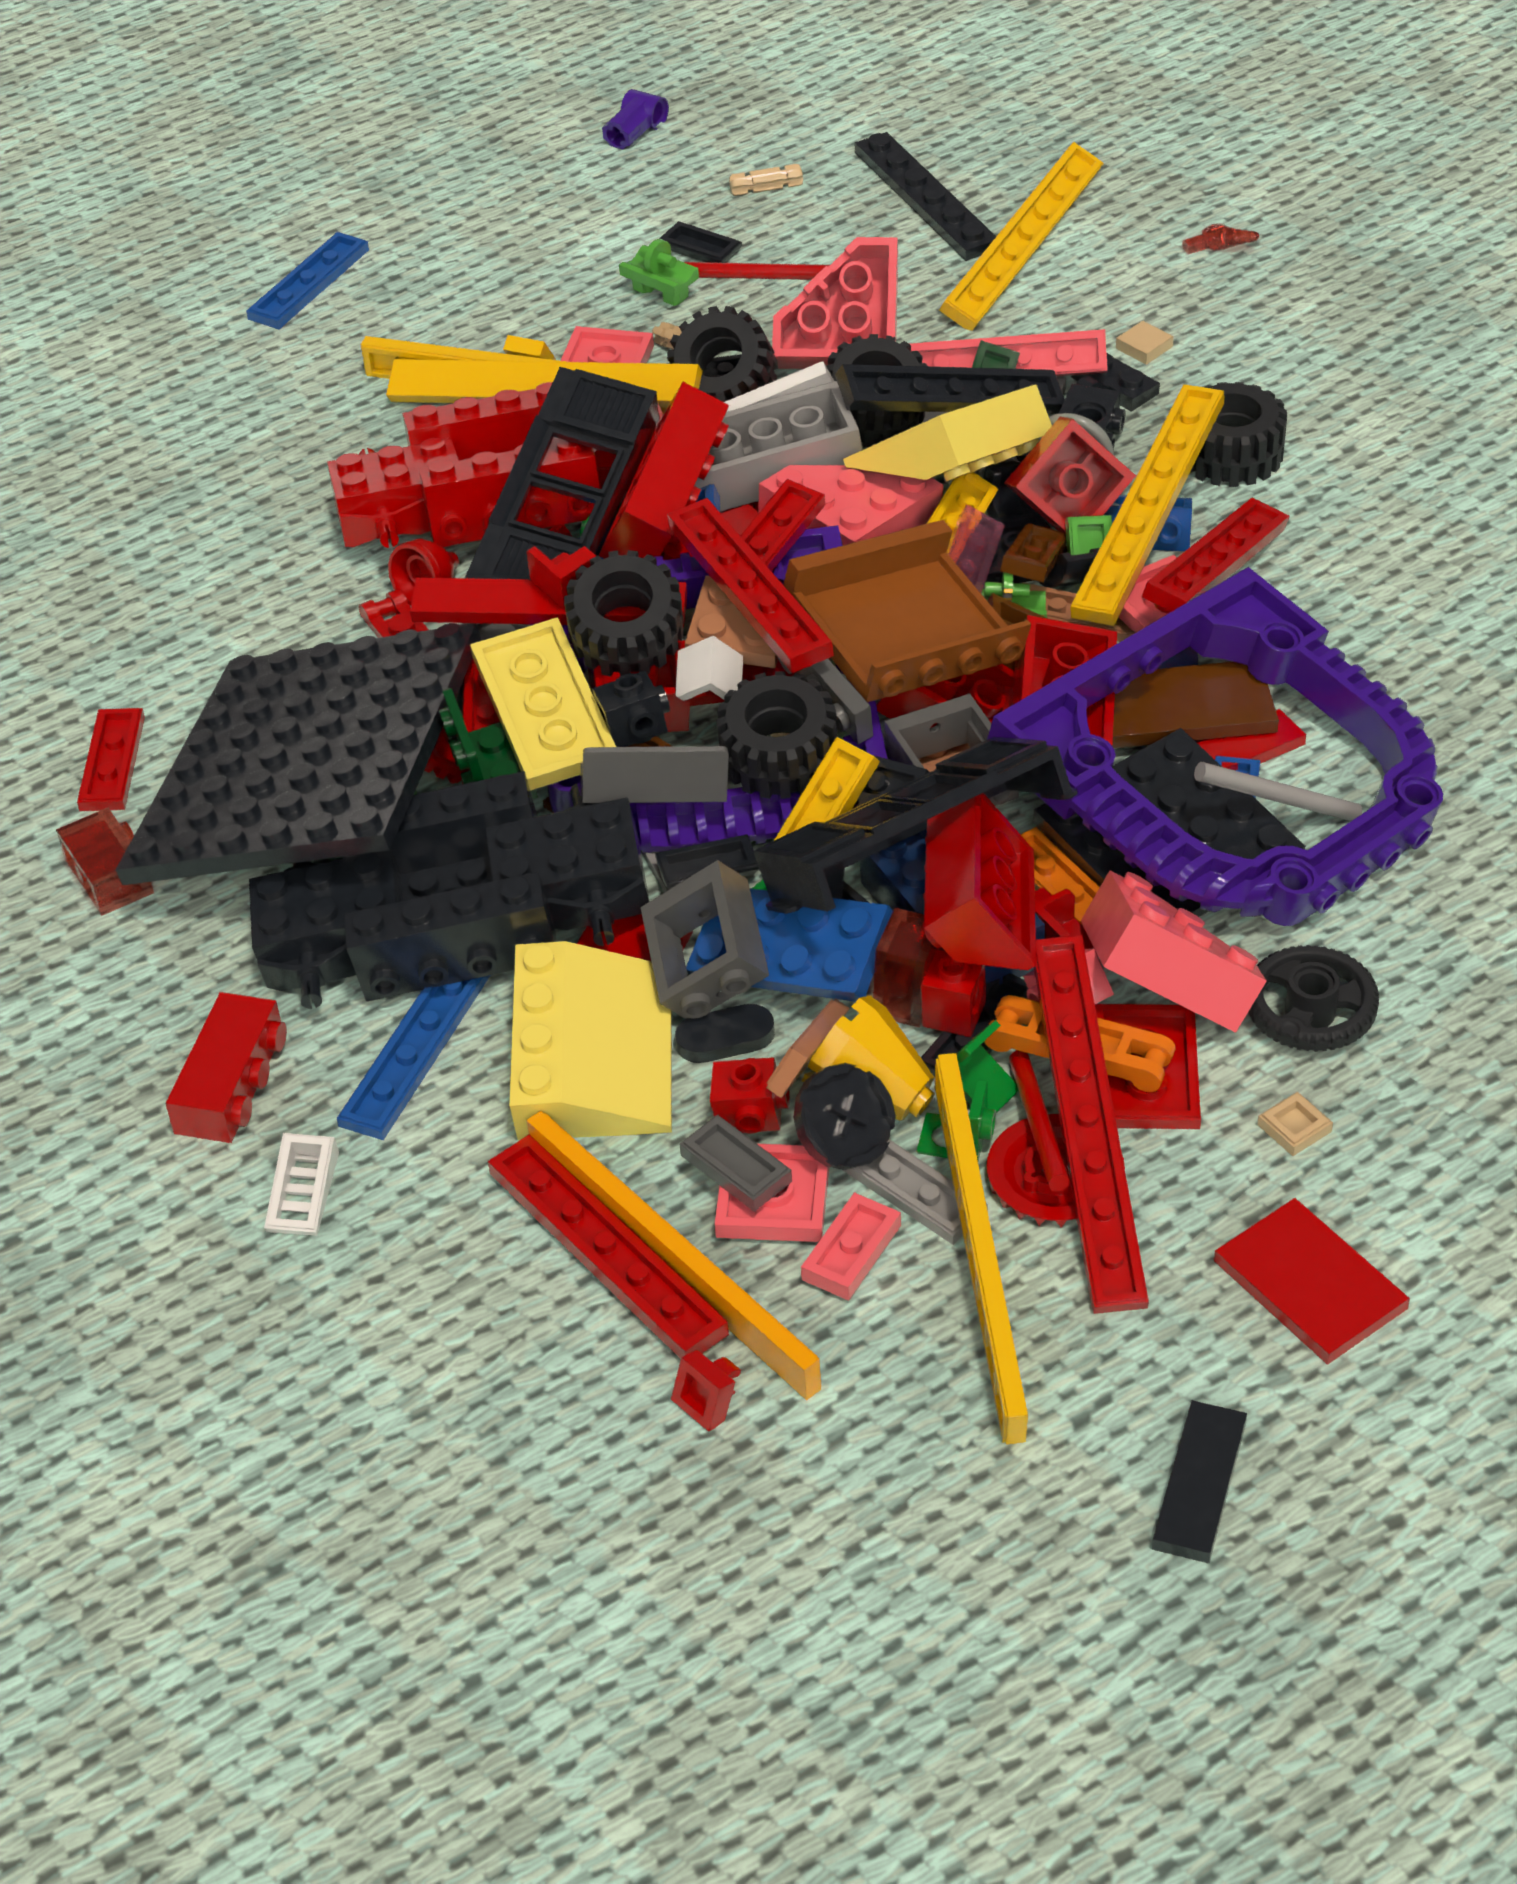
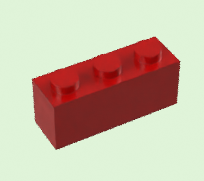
(226, 1068)

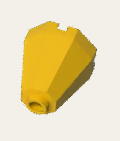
(878, 1046)

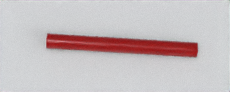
(757, 270)
(1039, 1121)

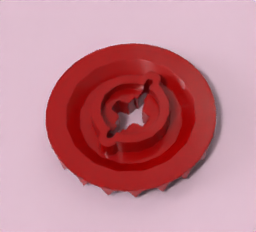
(1019, 1176)

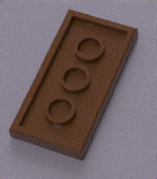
(1200, 699)

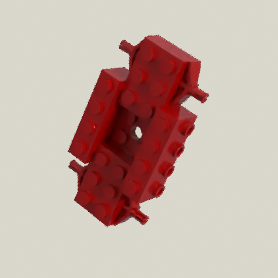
(457, 472)

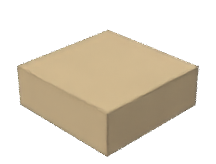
(1144, 342)
(1295, 1123)

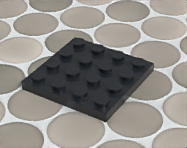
(1210, 813)

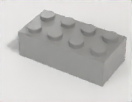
(780, 432)

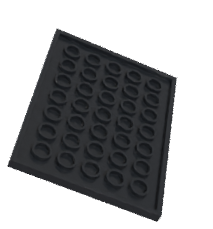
(302, 756)

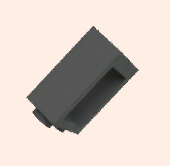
(957, 722)
(686, 907)

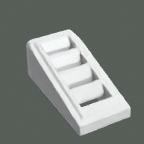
(302, 1149)

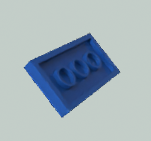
(809, 948)

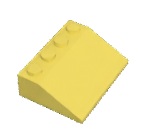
(961, 439)
(589, 1042)

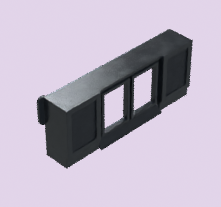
(588, 413)
(799, 862)

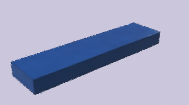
(307, 280)

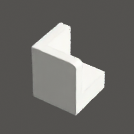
(707, 667)

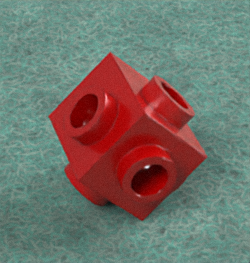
(742, 1096)

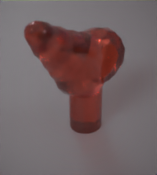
(1218, 237)

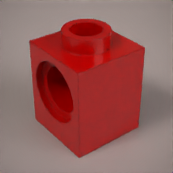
(952, 995)

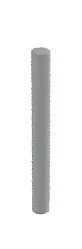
(1277, 791)

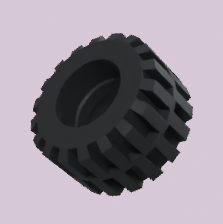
(724, 332)
(878, 425)
(1245, 437)
(617, 584)
(771, 707)

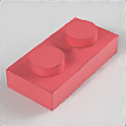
(851, 1246)

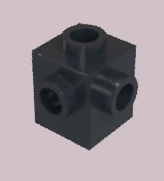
(632, 708)

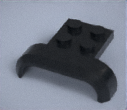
(1015, 514)

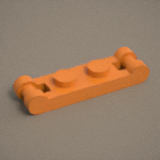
(1116, 1039)

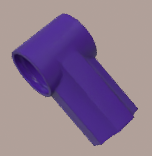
(637, 114)

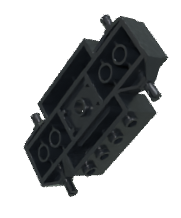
(451, 893)

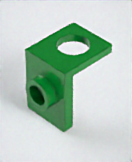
(978, 1064)
(981, 1121)

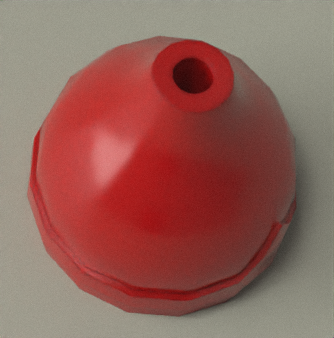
(421, 560)

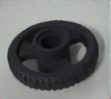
(1313, 997)

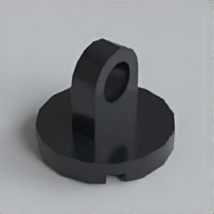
(844, 1116)

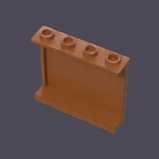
(902, 612)

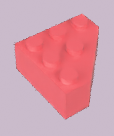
(840, 303)
(861, 500)
(1170, 951)

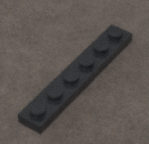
(925, 195)
(938, 387)

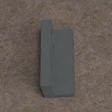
(654, 774)

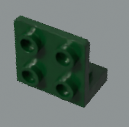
(481, 751)

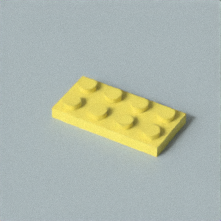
(541, 700)

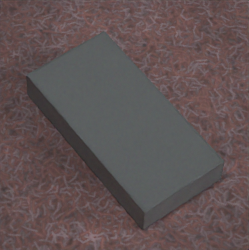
(736, 1163)

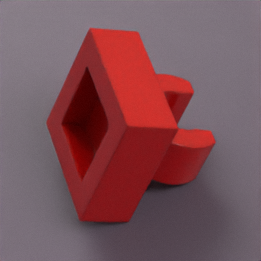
(705, 1388)

